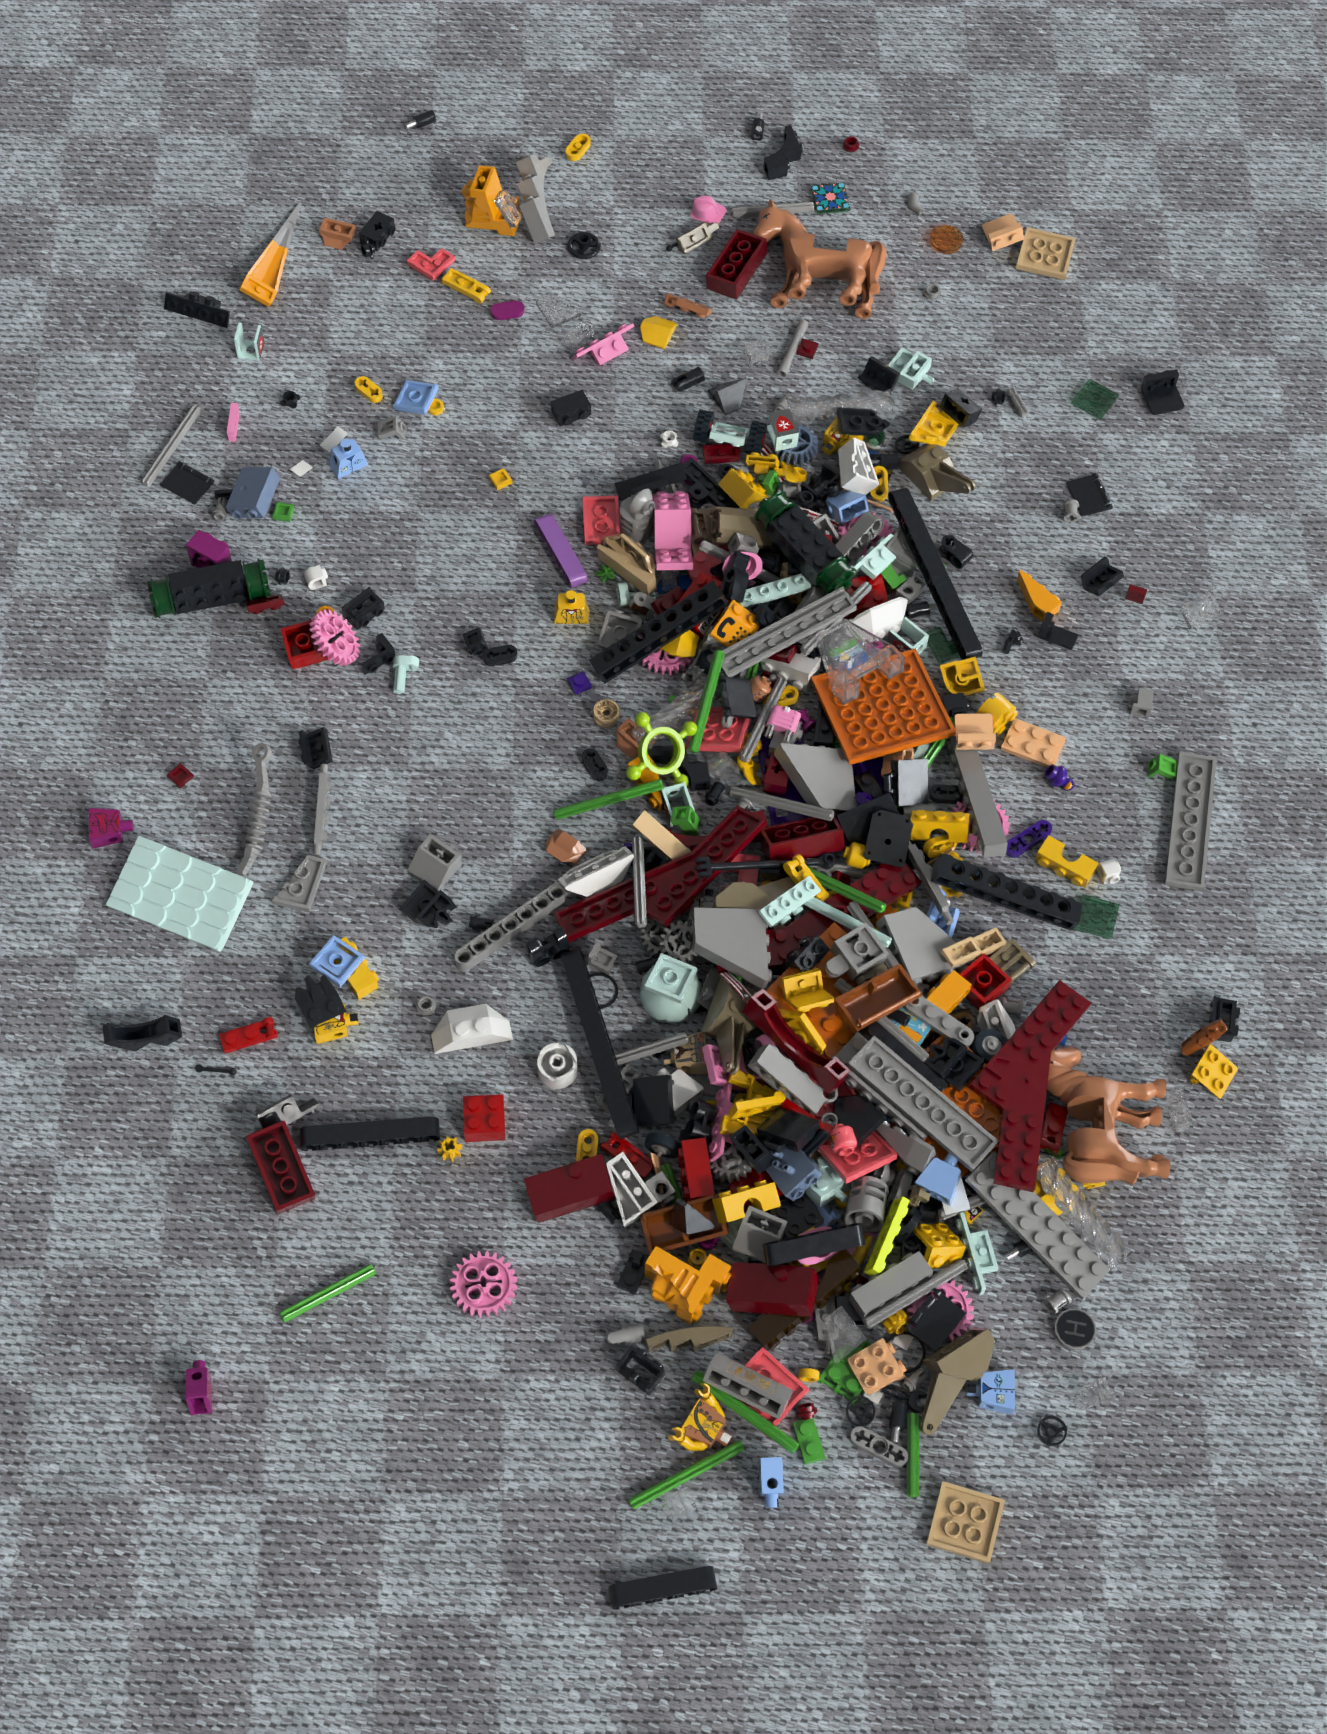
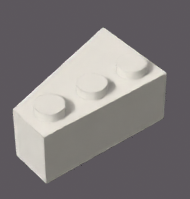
(856, 467)
(797, 672)
(630, 1190)

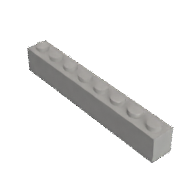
(978, 800)

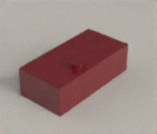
(736, 264)
(805, 837)
(280, 1167)
(569, 1188)
(772, 1289)

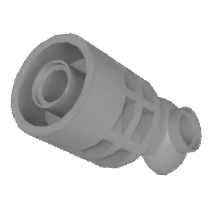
(638, 516)
(869, 1199)

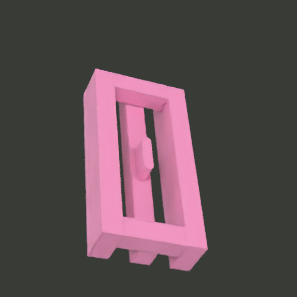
(233, 422)

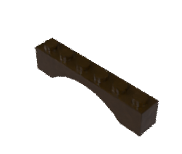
(773, 1327)

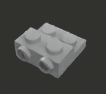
(617, 627)

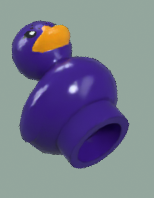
(1058, 777)

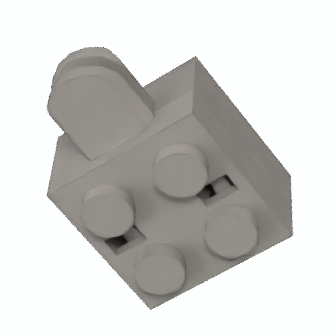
(858, 956)

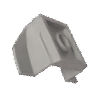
(905, 561)

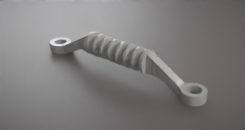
(262, 793)

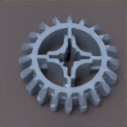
(805, 449)

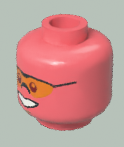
(842, 1139)

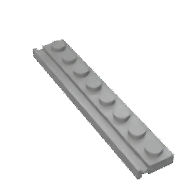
(787, 631)

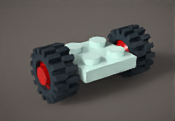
(729, 433)

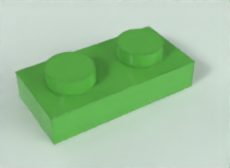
(808, 1441)

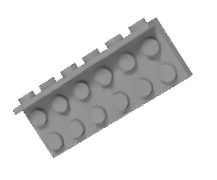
(882, 1104)

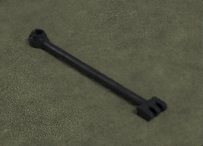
(709, 867)

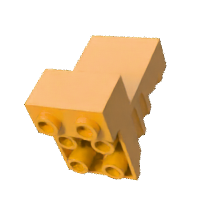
(480, 203)
(683, 1286)

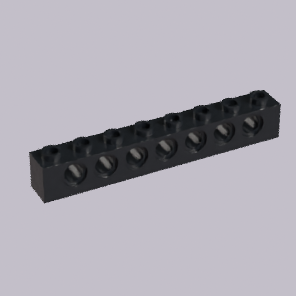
(658, 632)
(1014, 900)

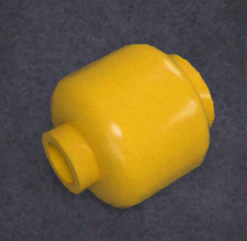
(855, 857)

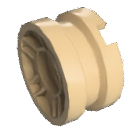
(603, 707)

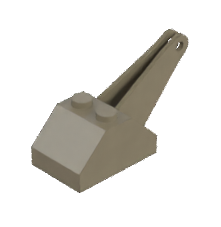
(934, 472)
(749, 896)
(728, 1024)
(951, 1367)

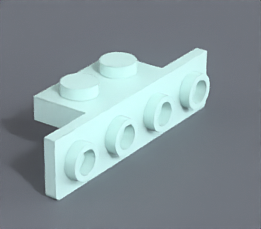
(877, 558)
(775, 590)
(789, 902)
(980, 1253)

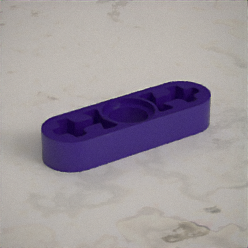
(1031, 831)

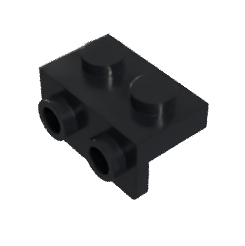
(879, 375)
(1100, 577)
(315, 748)
(806, 954)

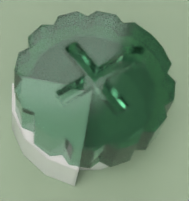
(875, 441)

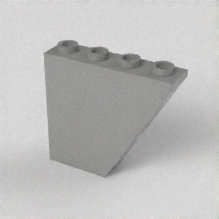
(819, 775)
(733, 941)
(918, 944)

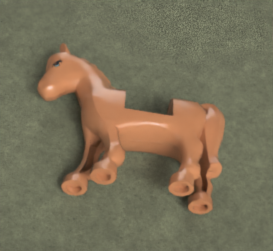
(859, 264)
(1095, 1151)

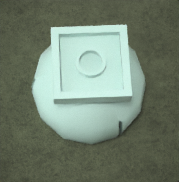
(670, 990)

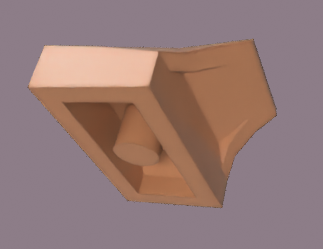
(336, 233)
(626, 739)
(565, 847)

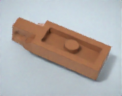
(686, 305)

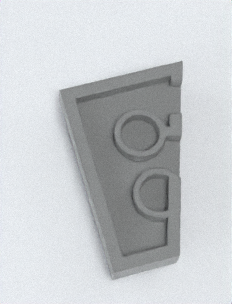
(303, 885)

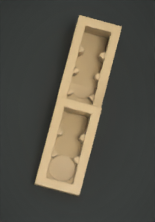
(621, 565)
(659, 836)
(973, 948)

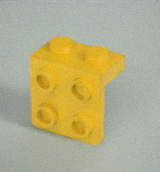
(805, 990)
(942, 1244)

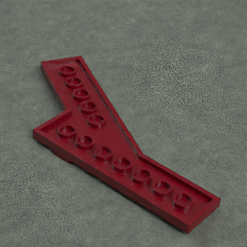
(882, 883)
(669, 887)
(1018, 1082)

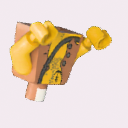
(703, 1424)

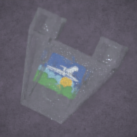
(852, 653)

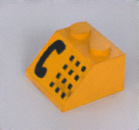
(734, 625)

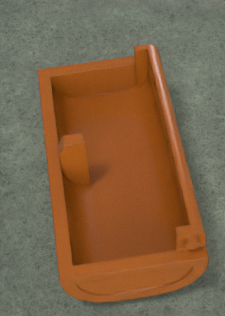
(876, 998)
(661, 1234)

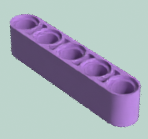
(561, 550)

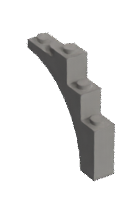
(532, 189)

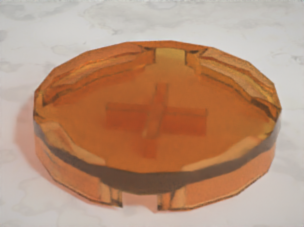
(946, 239)

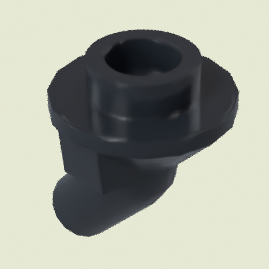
(1014, 639)

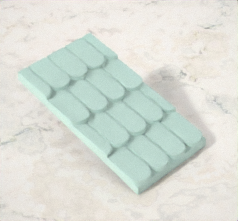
(179, 893)

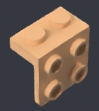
(1003, 232)
(974, 732)
(877, 1366)

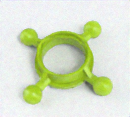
(688, 729)

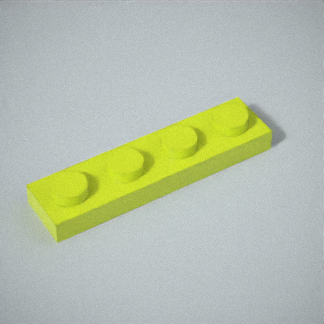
(884, 1241)

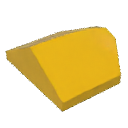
(657, 331)
(683, 645)

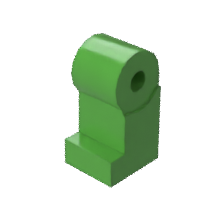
(891, 579)
(686, 819)

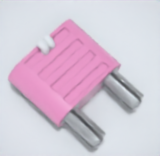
(782, 720)

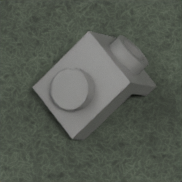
(601, 958)

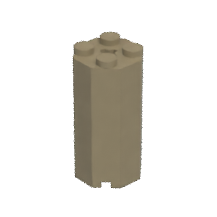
(728, 521)

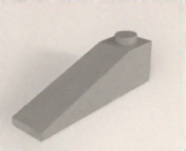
(911, 1150)

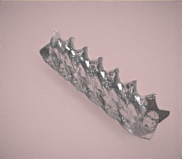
(826, 406)
(680, 708)
(1082, 1213)

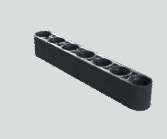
(369, 1132)

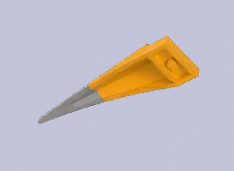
(265, 275)

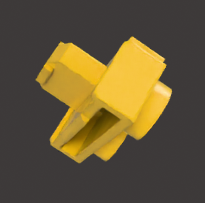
(762, 463)

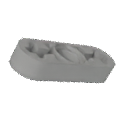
(877, 1438)

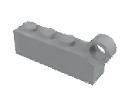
(787, 1078)

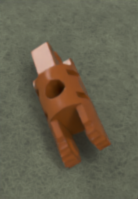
(1203, 1037)

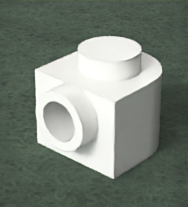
(315, 577)
(1109, 871)

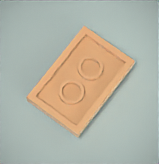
(1033, 743)

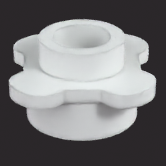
(669, 435)

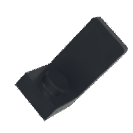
(1056, 634)
(385, 655)

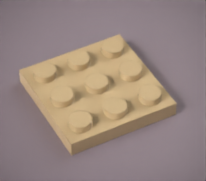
(1045, 253)
(965, 1522)

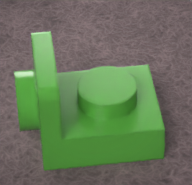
(1163, 766)

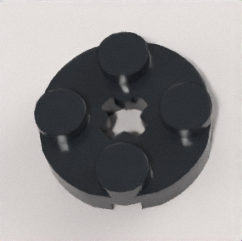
(908, 1224)

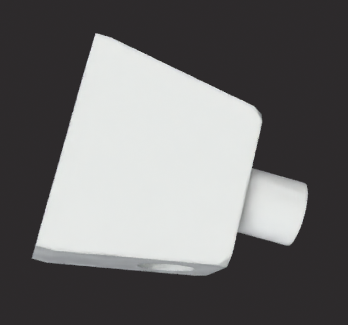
(683, 1089)

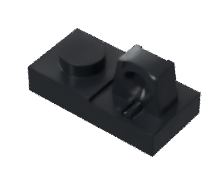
(765, 616)
(633, 1272)

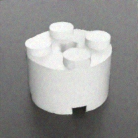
(566, 1070)

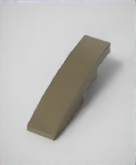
(696, 1337)

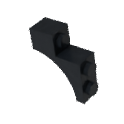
(778, 163)
(696, 772)
(136, 1036)

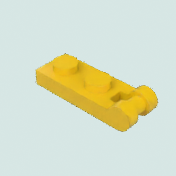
(466, 285)
(804, 872)
(756, 1106)

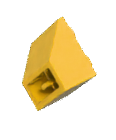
(742, 488)

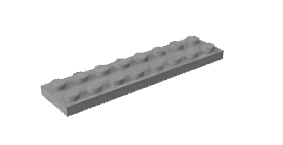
(1190, 821)
(923, 1103)
(1040, 1230)

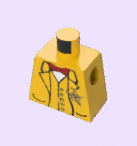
(834, 440)
(571, 608)
(335, 1027)

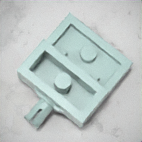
(912, 368)
(829, 1185)

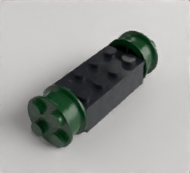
(804, 543)
(208, 587)

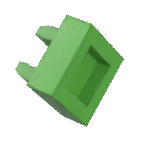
(769, 482)

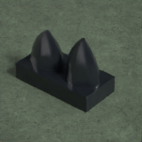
(771, 562)

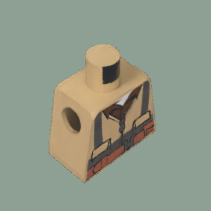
(689, 1056)

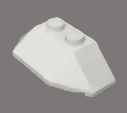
(883, 617)
(598, 873)
(995, 1017)
(470, 1028)

